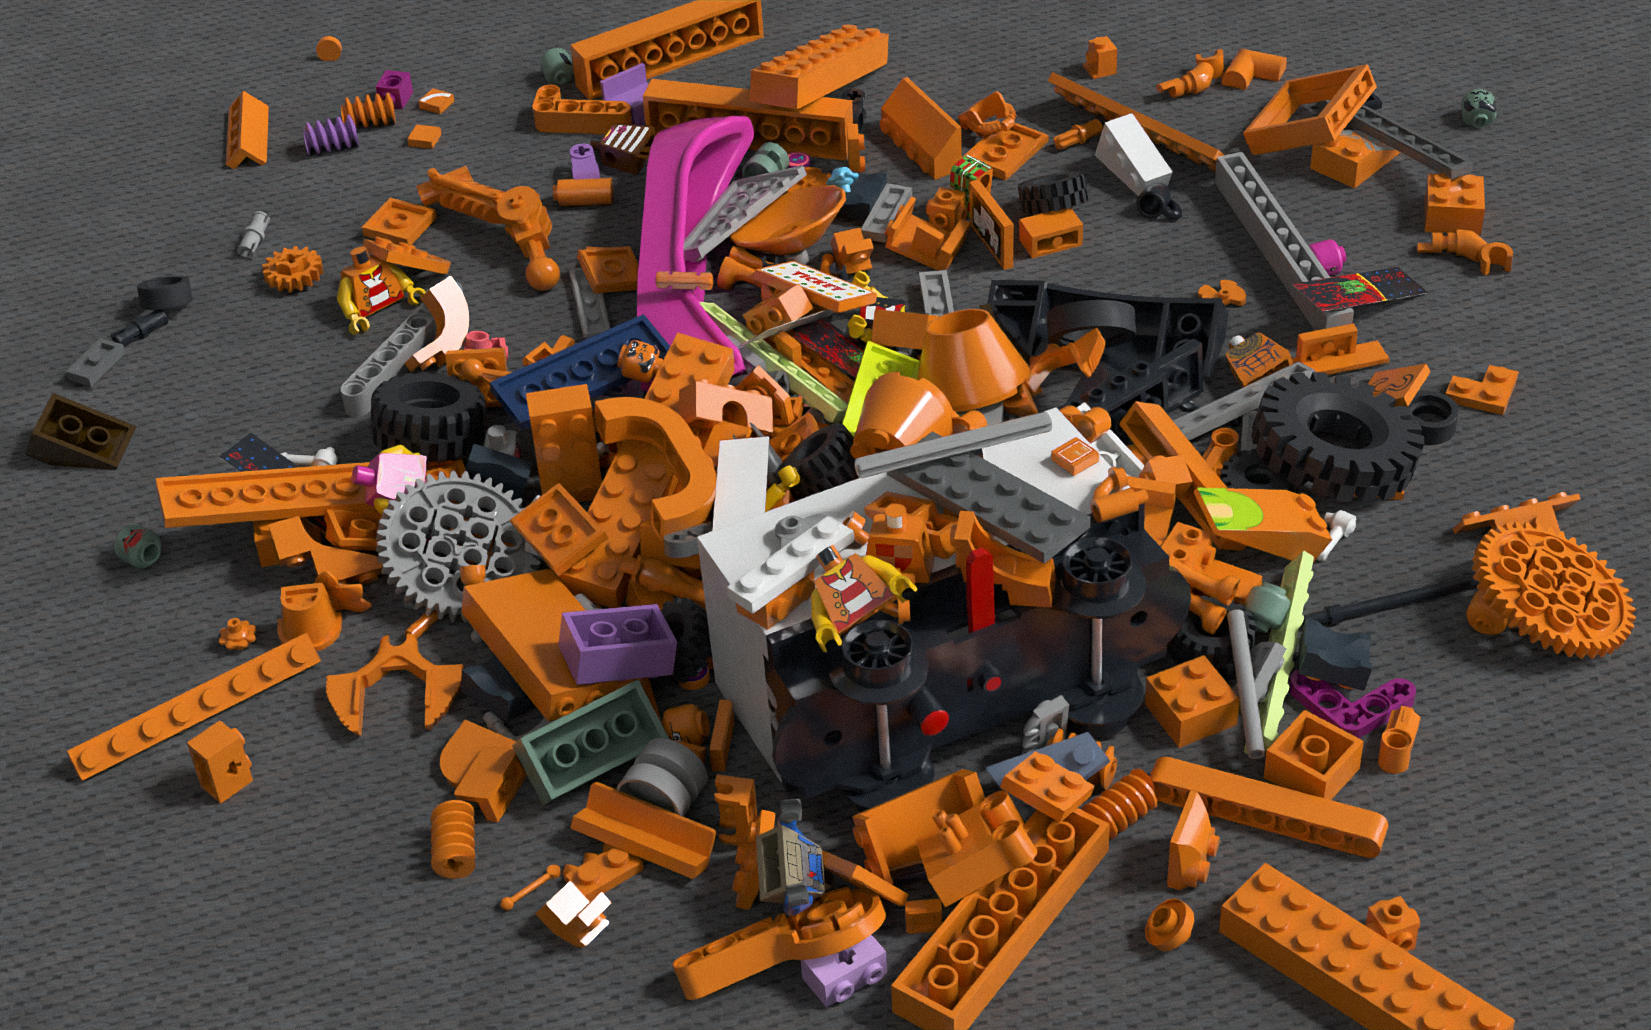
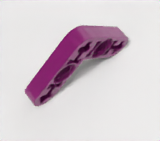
(1347, 711)

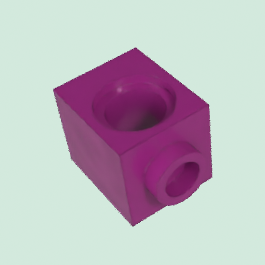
(398, 86)

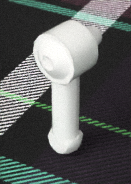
(322, 458)
(1341, 525)

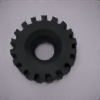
(1053, 192)
(1249, 469)
(691, 632)

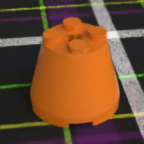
(900, 414)

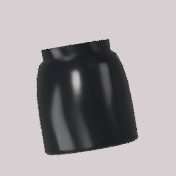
(1155, 200)

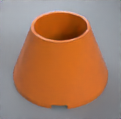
(971, 360)

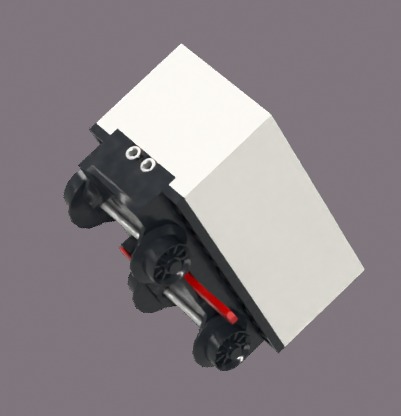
(964, 659)

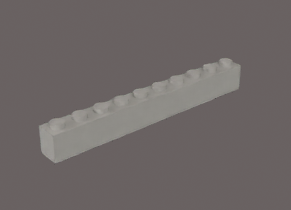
(1275, 236)

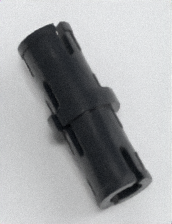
(140, 328)

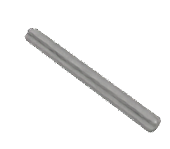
(953, 445)

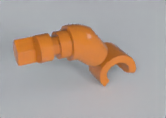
(1196, 79)
(1471, 246)

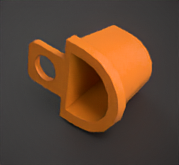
(308, 611)

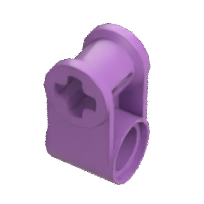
(583, 162)

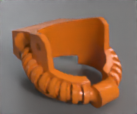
(984, 109)

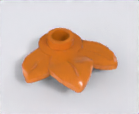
(343, 596)

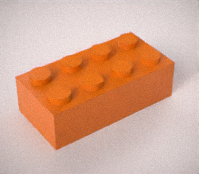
(565, 440)

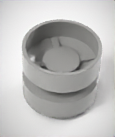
(666, 776)

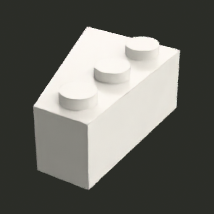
(1131, 154)

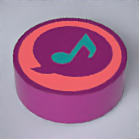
(798, 159)

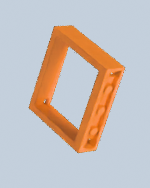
(1346, 89)

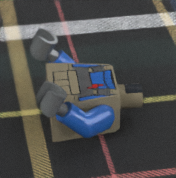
(790, 863)

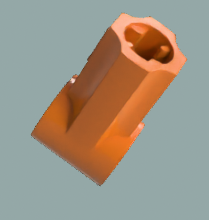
(1223, 445)
(1398, 740)

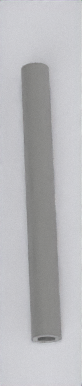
(1246, 684)

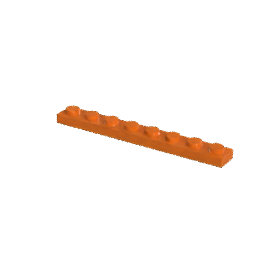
(192, 706)

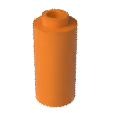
(583, 192)

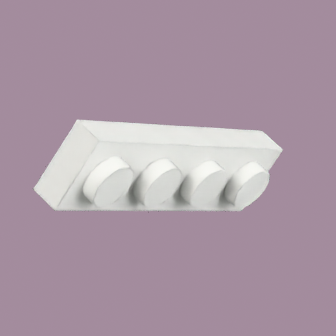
(788, 565)

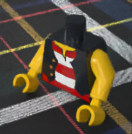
(862, 324)

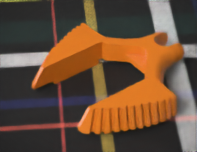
(1084, 352)
(348, 690)

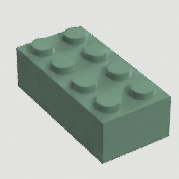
(589, 742)

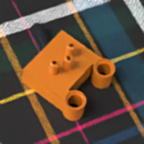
(969, 849)

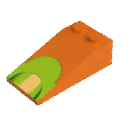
(1266, 520)

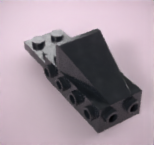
(1164, 382)

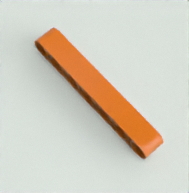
(1271, 807)

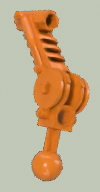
(516, 209)

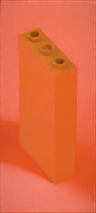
(522, 628)

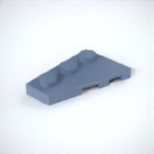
(1075, 754)

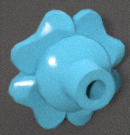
(843, 179)

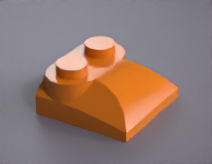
(352, 528)
(1191, 846)

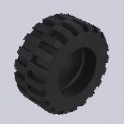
(428, 415)

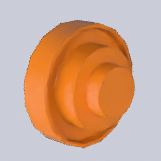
(1169, 925)

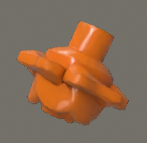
(237, 634)

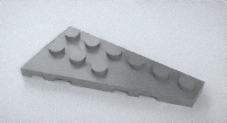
(735, 207)

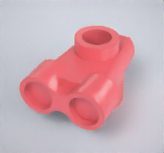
(481, 340)

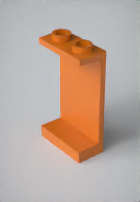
(891, 828)

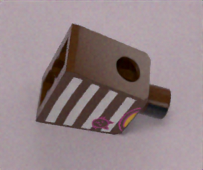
(625, 147)

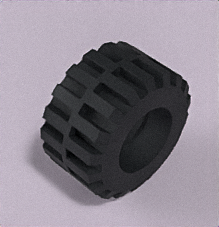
(823, 460)
(1194, 641)

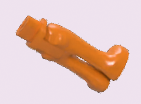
(739, 267)
(662, 576)
(1221, 590)

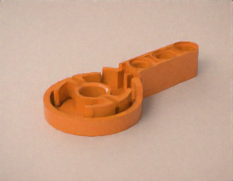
(825, 928)

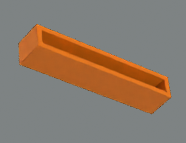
(1158, 435)

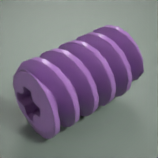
(330, 134)

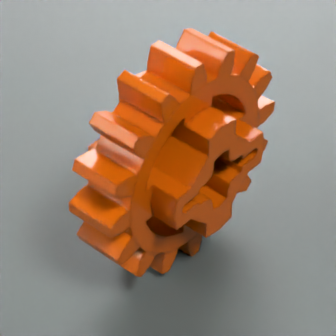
(292, 269)

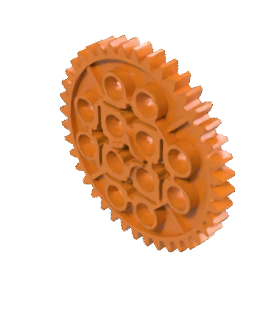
(1553, 590)

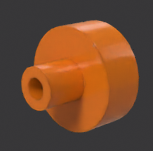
(856, 522)

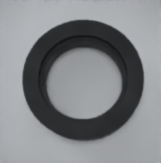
(1075, 319)

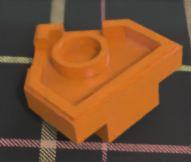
(762, 382)

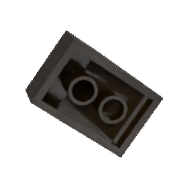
(78, 436)

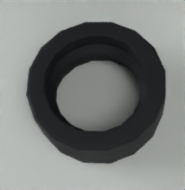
(164, 292)
(1436, 404)

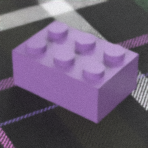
(617, 644)

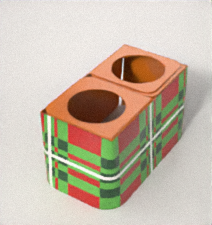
(968, 170)

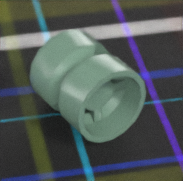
(766, 159)

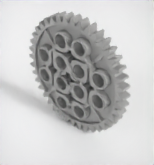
(432, 503)

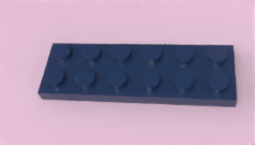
(586, 362)

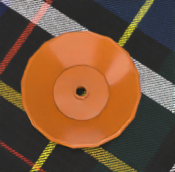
(791, 221)

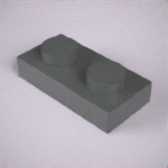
(95, 362)

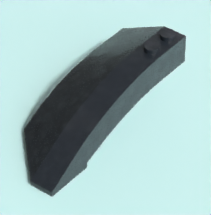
(1159, 321)

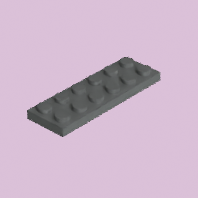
(1000, 502)

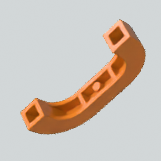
(657, 424)

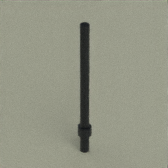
(1336, 614)

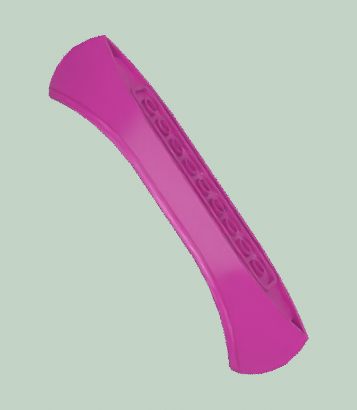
(684, 179)

